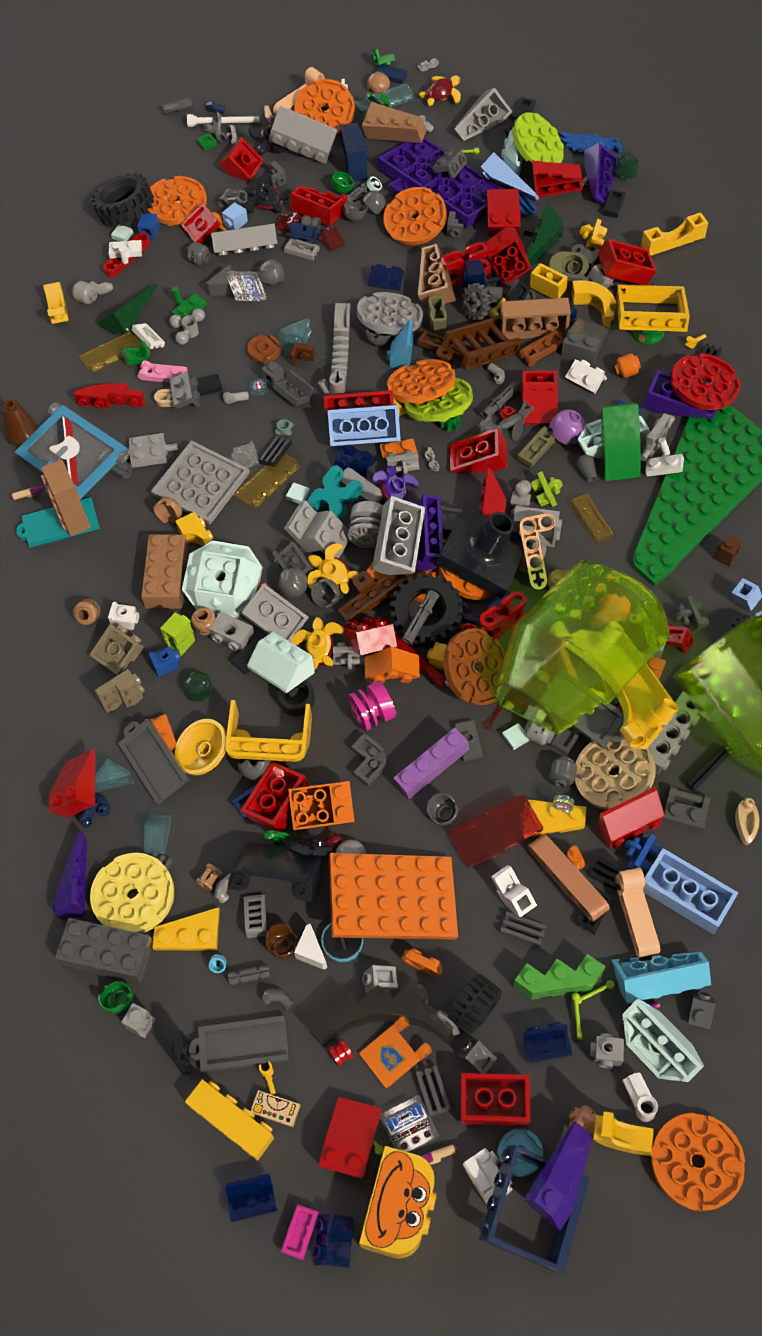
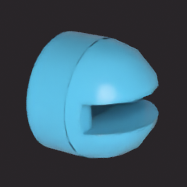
(213, 963)

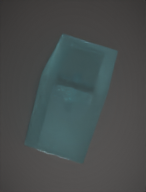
(297, 332)
(112, 776)
(156, 833)

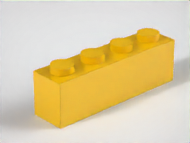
(229, 1119)

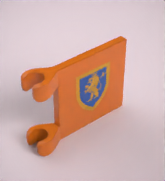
(391, 1055)

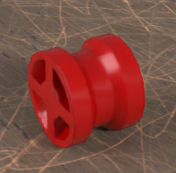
(340, 1052)

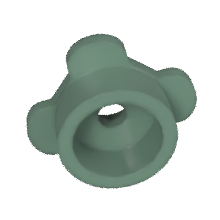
(284, 423)

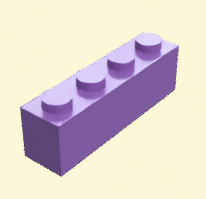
(431, 763)

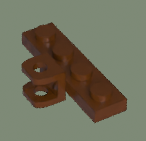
(448, 353)
(370, 594)

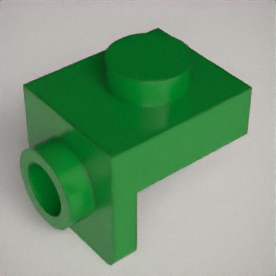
(385, 60)
(136, 355)

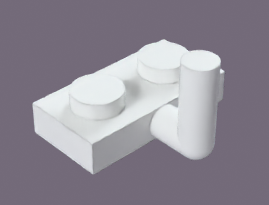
(125, 249)
(665, 464)

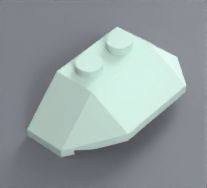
(511, 154)
(591, 440)
(660, 1043)

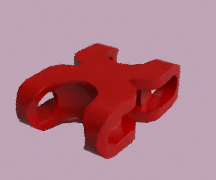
(458, 260)
(504, 616)

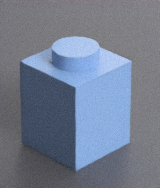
(234, 216)
(746, 594)

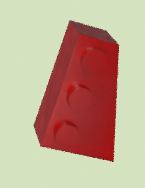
(556, 178)

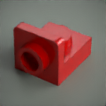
(680, 637)

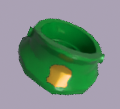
(648, 337)

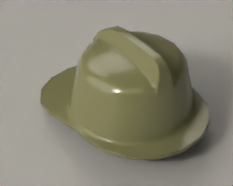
(569, 262)

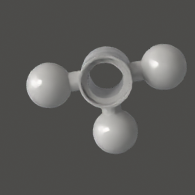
(189, 325)
(520, 496)

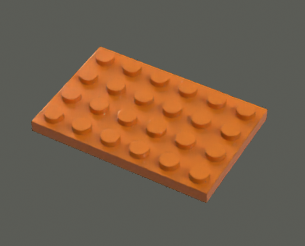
(392, 896)

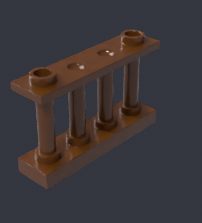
(480, 355)

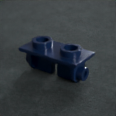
(297, 232)

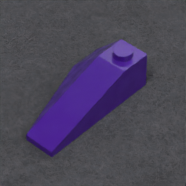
(600, 170)
(663, 399)
(72, 886)
(559, 1181)

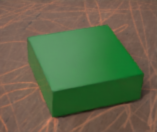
(206, 142)

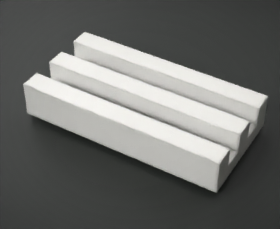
(146, 334)

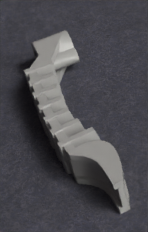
(340, 348)

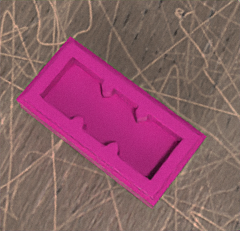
(299, 1232)

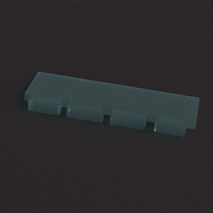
(395, 96)

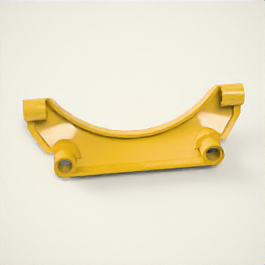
(645, 708)

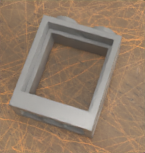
(547, 537)

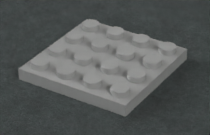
(201, 481)

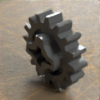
(476, 301)

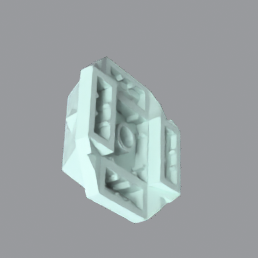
(238, 587)

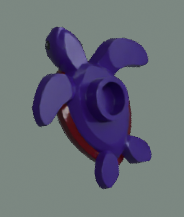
(394, 485)

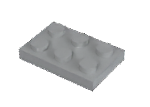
(274, 613)

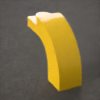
(595, 295)
(56, 302)
(623, 1136)

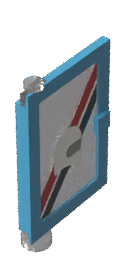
(81, 446)

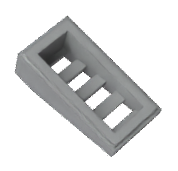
(255, 931)

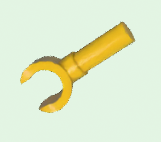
(494, 311)
(691, 342)
(268, 1076)

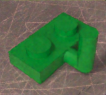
(186, 307)

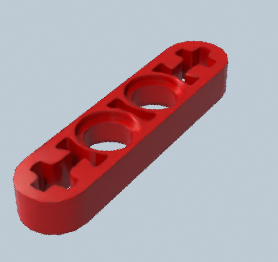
(114, 267)

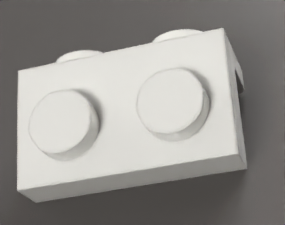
(586, 376)

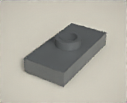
(469, 732)

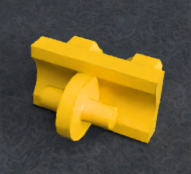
(594, 234)

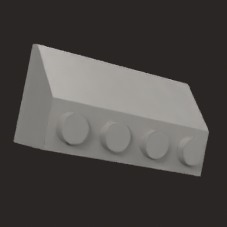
(302, 134)
(244, 238)
(398, 537)

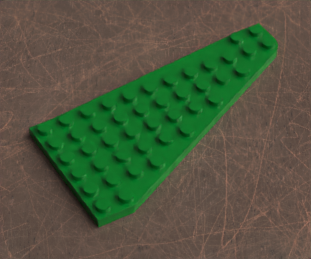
(717, 474)

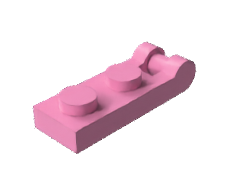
(160, 372)

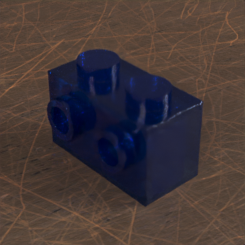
(473, 273)

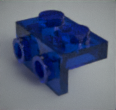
(386, 277)
(354, 459)
(547, 1042)
(250, 1197)
(333, 1240)

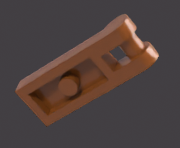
(541, 347)

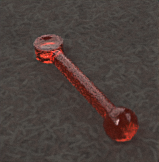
(488, 726)

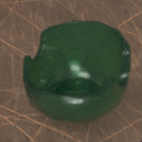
(197, 686)

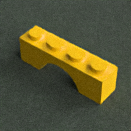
(690, 230)
(194, 530)

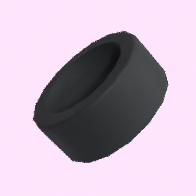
(298, 709)

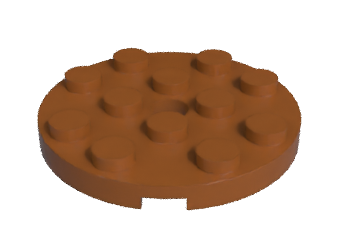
(460, 656)

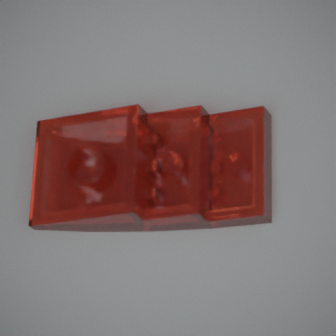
(496, 830)

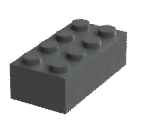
(104, 950)

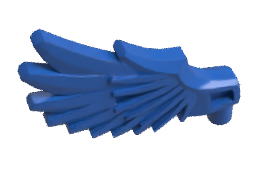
(583, 141)

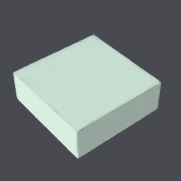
(122, 233)
(297, 493)
(515, 736)

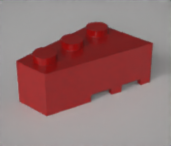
(316, 204)

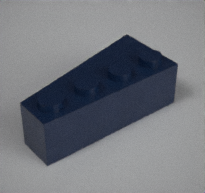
(354, 151)

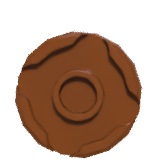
(263, 349)

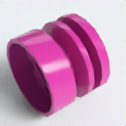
(376, 703)

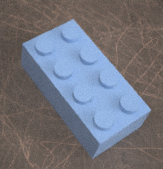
(364, 425)
(688, 891)

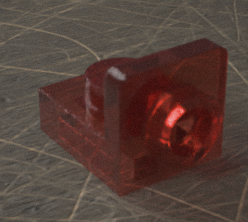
(285, 219)
(332, 238)

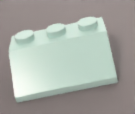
(281, 662)

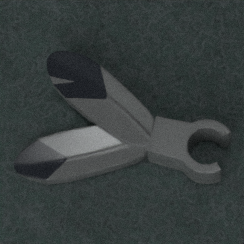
(216, 129)

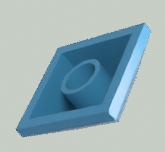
(401, 347)

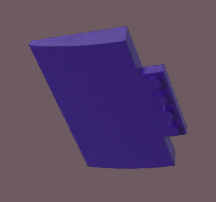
(412, 167)

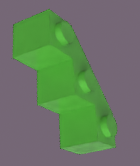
(559, 979)

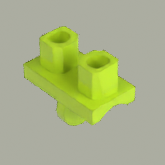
(547, 496)

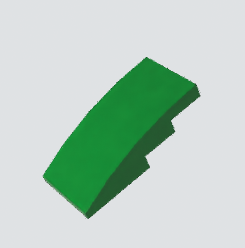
(621, 441)

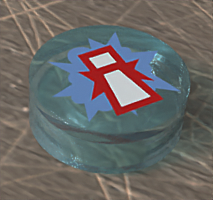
(258, 386)
(563, 803)

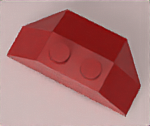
(358, 400)

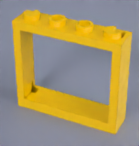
(652, 320)

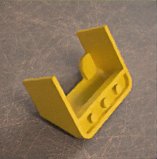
(242, 746)

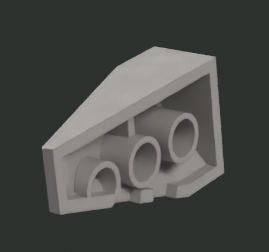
(484, 114)

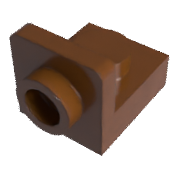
(302, 351)

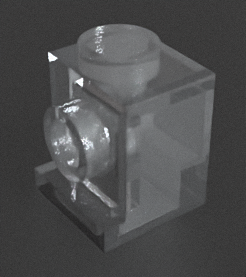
(245, 455)

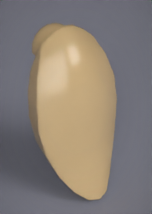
(747, 820)

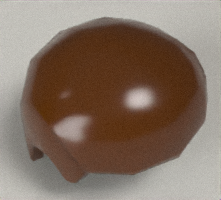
(281, 941)

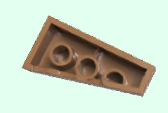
(392, 124)
(433, 277)

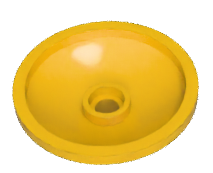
(201, 746)

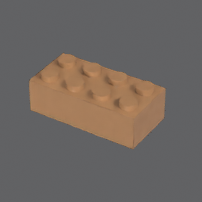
(534, 317)
(64, 498)
(165, 572)

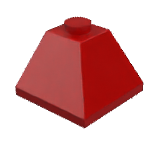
(241, 161)

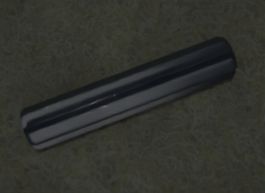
(707, 769)

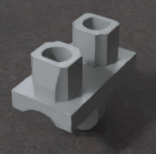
(404, 462)
(346, 656)

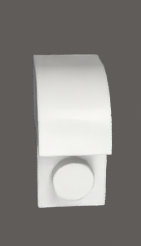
(512, 893)

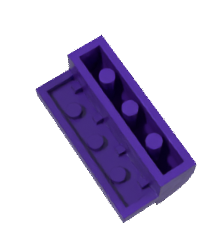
(431, 535)

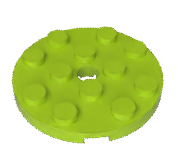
(537, 139)
(444, 407)

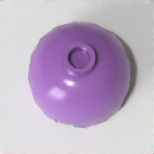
(567, 426)

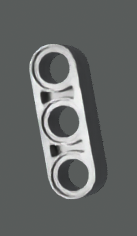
(369, 492)

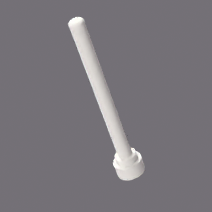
(194, 120)

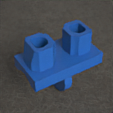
(639, 849)

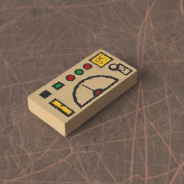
(275, 1109)

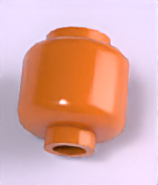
(627, 365)

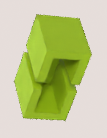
(178, 633)

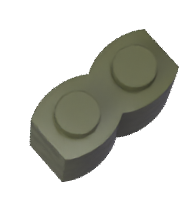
(437, 315)

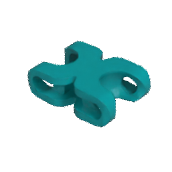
(334, 494)

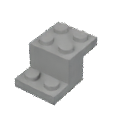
(316, 529)

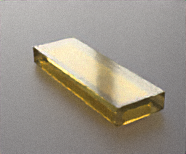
(592, 518)

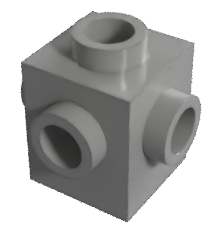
(615, 1050)

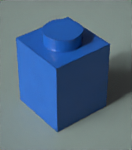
(149, 224)

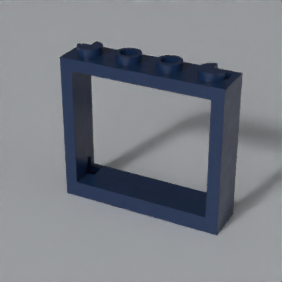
(562, 1239)

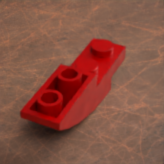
(106, 394)

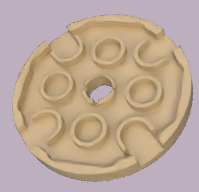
(607, 790)

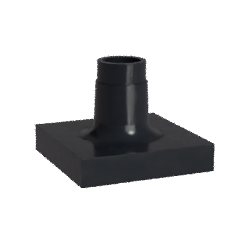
(483, 550)

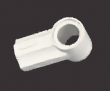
(640, 1095)

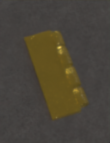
(109, 351)
(266, 481)

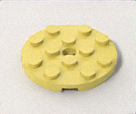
(126, 873)

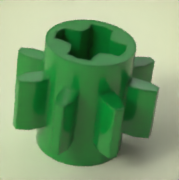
(451, 424)

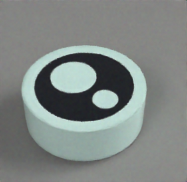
(374, 184)

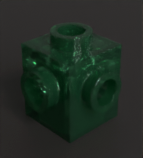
(627, 166)

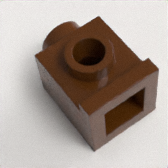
(727, 550)

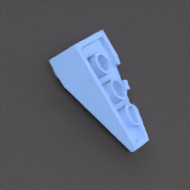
(504, 175)

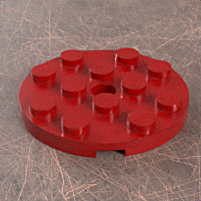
(688, 382)

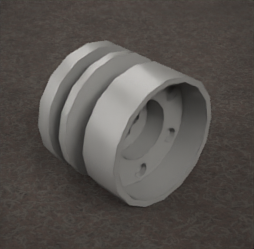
(365, 524)

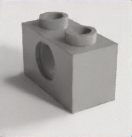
(225, 624)

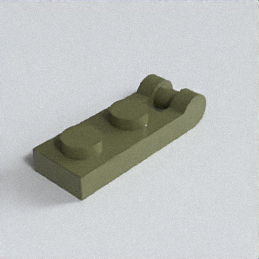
(537, 447)

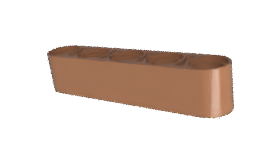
(568, 877)

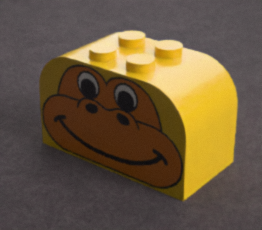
(399, 1205)

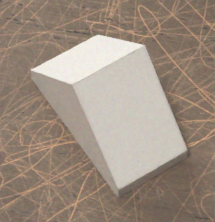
(309, 949)

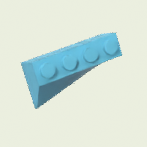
(661, 975)

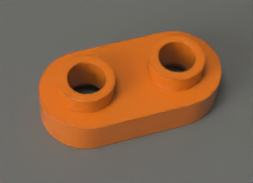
(415, 959)

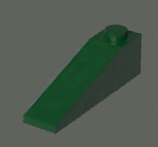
(546, 235)
(128, 313)

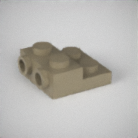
(117, 649)
(121, 689)

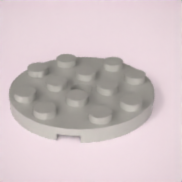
(375, 311)

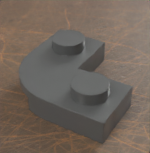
(374, 759)

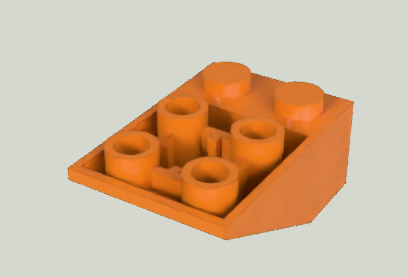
(321, 805)

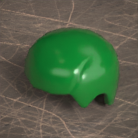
(342, 182)
(116, 997)

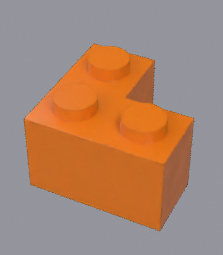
(392, 664)

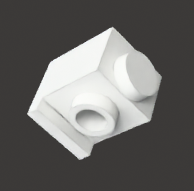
(123, 615)

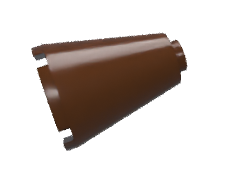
(16, 423)

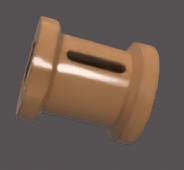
(211, 871)

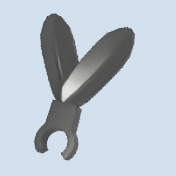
(517, 420)

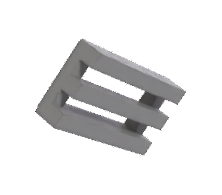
(301, 251)

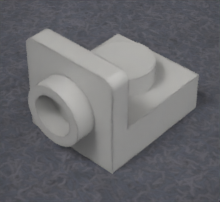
(380, 975)

